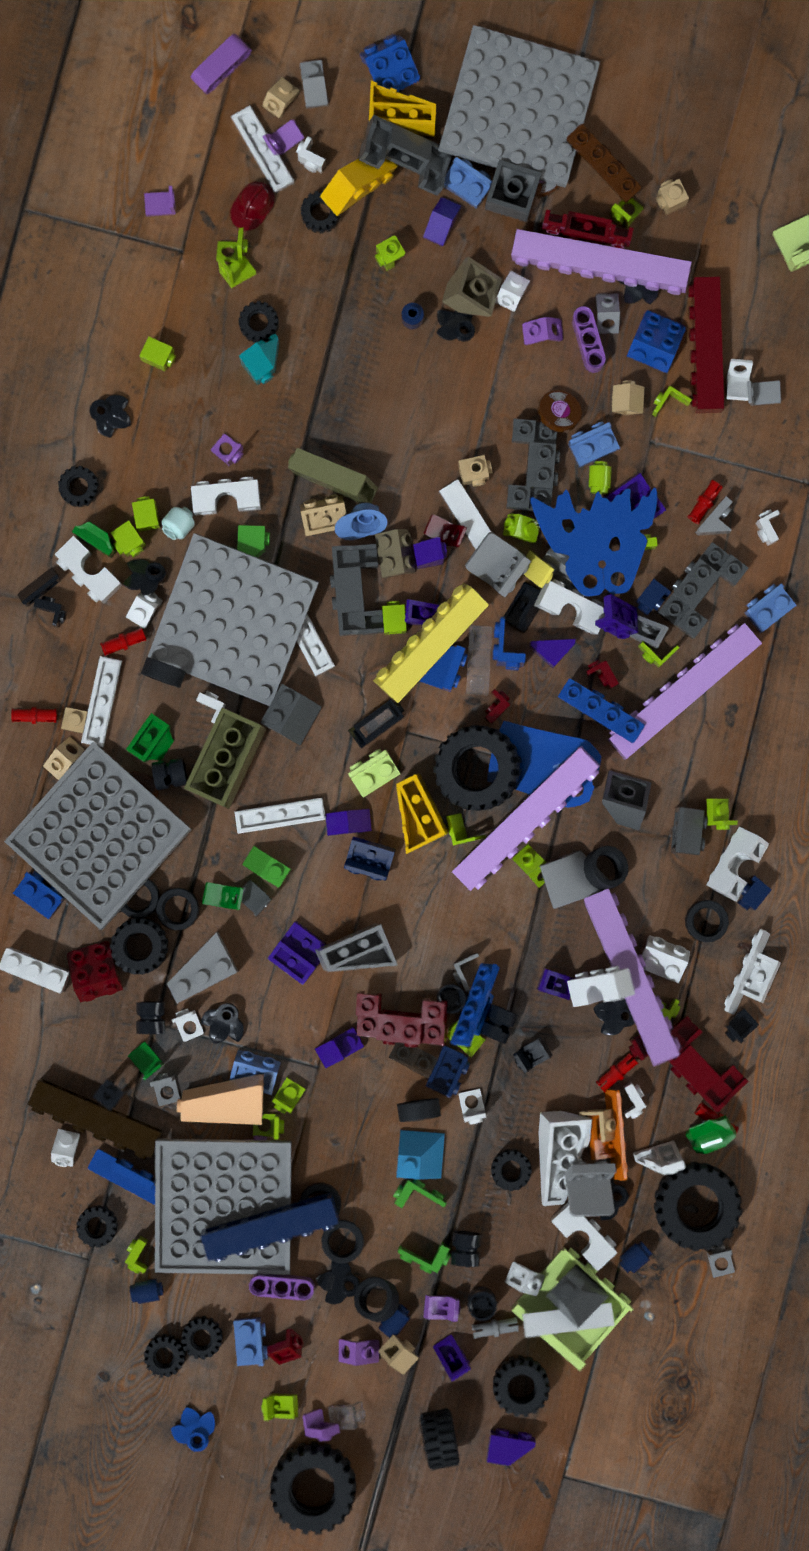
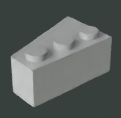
(358, 950)
(203, 970)

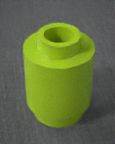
(599, 477)

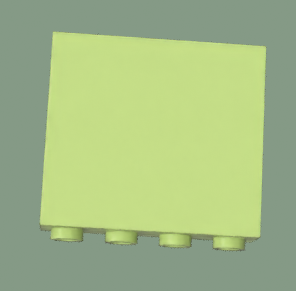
(573, 1345)

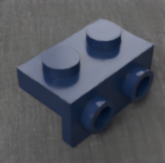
(369, 859)
(448, 1071)

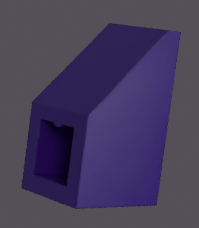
(430, 553)
(507, 1447)

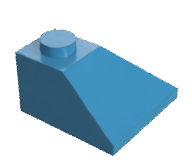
(420, 1155)

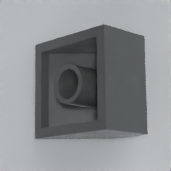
(512, 190)
(291, 714)
(688, 831)

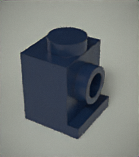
(652, 597)
(753, 894)

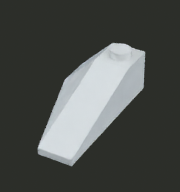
(560, 1145)

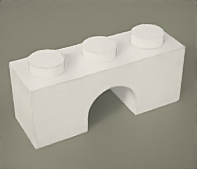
(207, 495)
(101, 585)
(555, 596)
(742, 847)
(34, 970)
(600, 986)
(599, 1248)

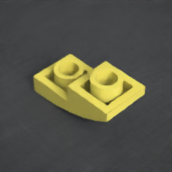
(539, 570)

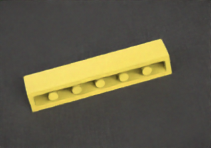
(430, 642)

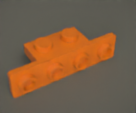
(615, 1148)

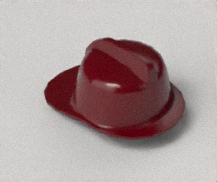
(252, 206)

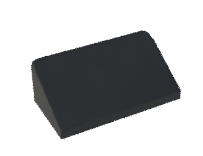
(39, 587)
(522, 609)

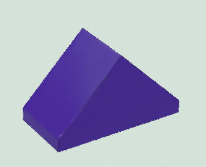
(441, 221)
(552, 650)
(348, 822)
(554, 983)
(452, 1357)

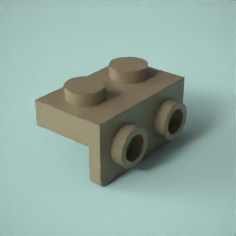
(395, 553)

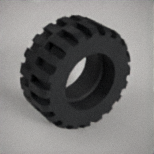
(447, 767)
(712, 1233)
(307, 1517)

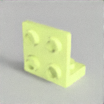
(794, 243)
(373, 773)

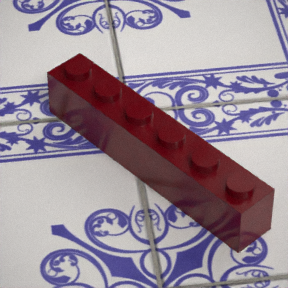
(707, 345)

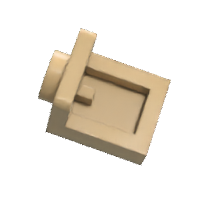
(280, 97)

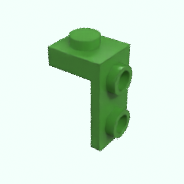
(403, 1192)
(441, 1257)

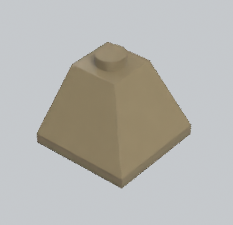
(472, 289)

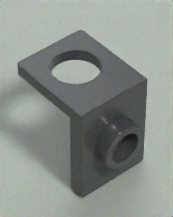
(254, 898)

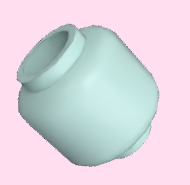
(178, 523)

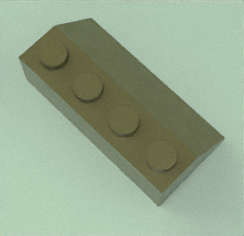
(225, 758)

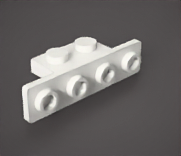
(755, 975)

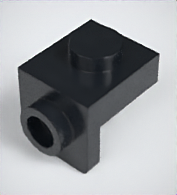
(48, 604)
(740, 1026)
(532, 1054)

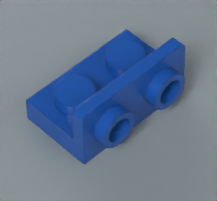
(38, 894)

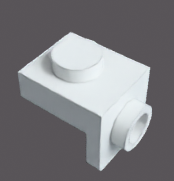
(312, 161)
(512, 291)
(766, 532)
(143, 609)
(210, 700)
(635, 1095)
(64, 1148)

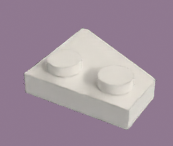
(661, 1158)

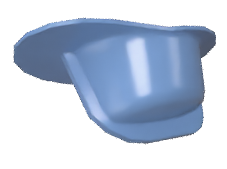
(361, 522)

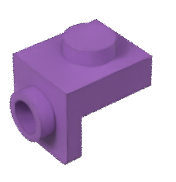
(441, 1307)
(317, 1428)

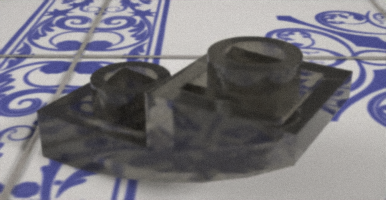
(414, 1059)

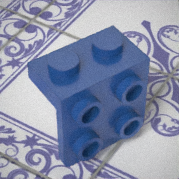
(391, 63)
(656, 341)
(512, 661)
(444, 671)

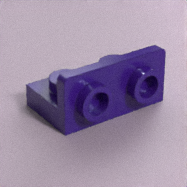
(619, 618)

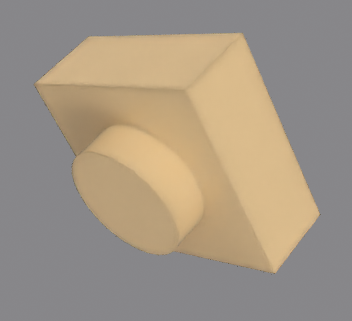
(74, 720)

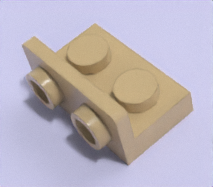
(322, 514)

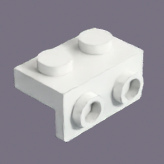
(665, 958)

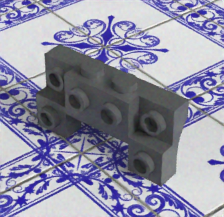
(406, 149)
(540, 464)
(698, 581)
(349, 593)

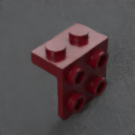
(93, 972)

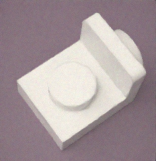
(524, 1279)

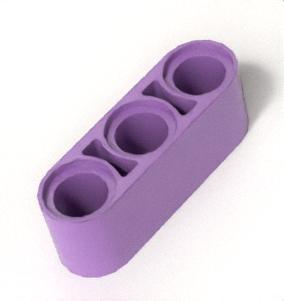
(220, 63)
(584, 329)
(292, 1282)

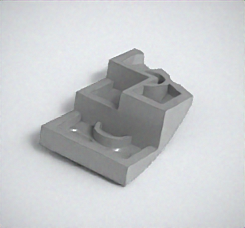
(567, 880)

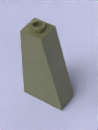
(332, 476)

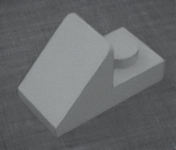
(313, 84)
(713, 524)

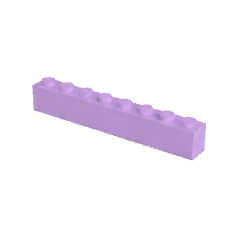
(601, 261)
(689, 686)
(526, 818)
(621, 952)

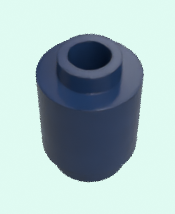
(412, 322)
(635, 1257)
(146, 1291)
(396, 1322)

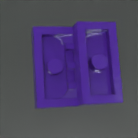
(638, 488)
(297, 953)

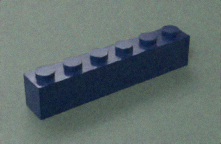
(269, 1227)

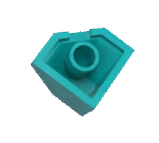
(261, 359)

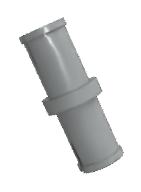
(495, 1328)

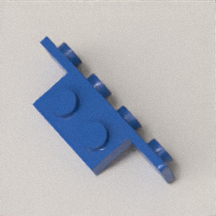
(600, 710)
(476, 1005)
(124, 1175)

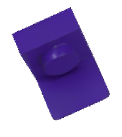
(418, 612)
(339, 1047)

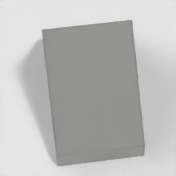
(649, 632)

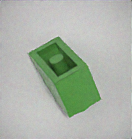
(253, 539)
(266, 867)

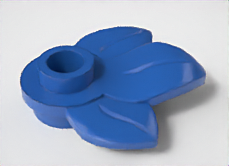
(194, 1425)

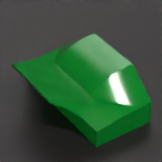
(95, 537)
(151, 740)
(711, 1135)

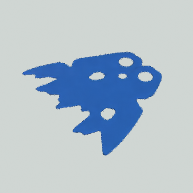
(592, 535)

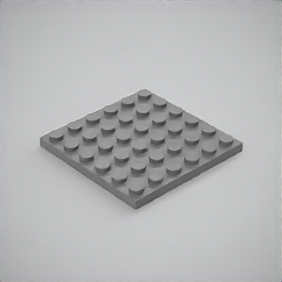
(518, 104)
(233, 619)
(97, 835)
(212, 1184)

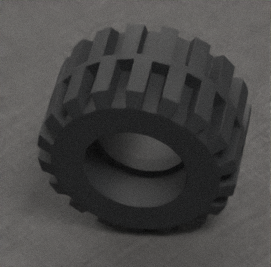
(120, 951)
(527, 1404)
(439, 1439)

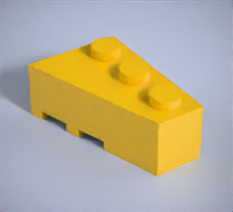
(403, 110)
(354, 183)
(419, 814)

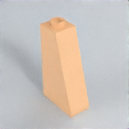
(225, 1102)

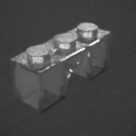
(478, 660)

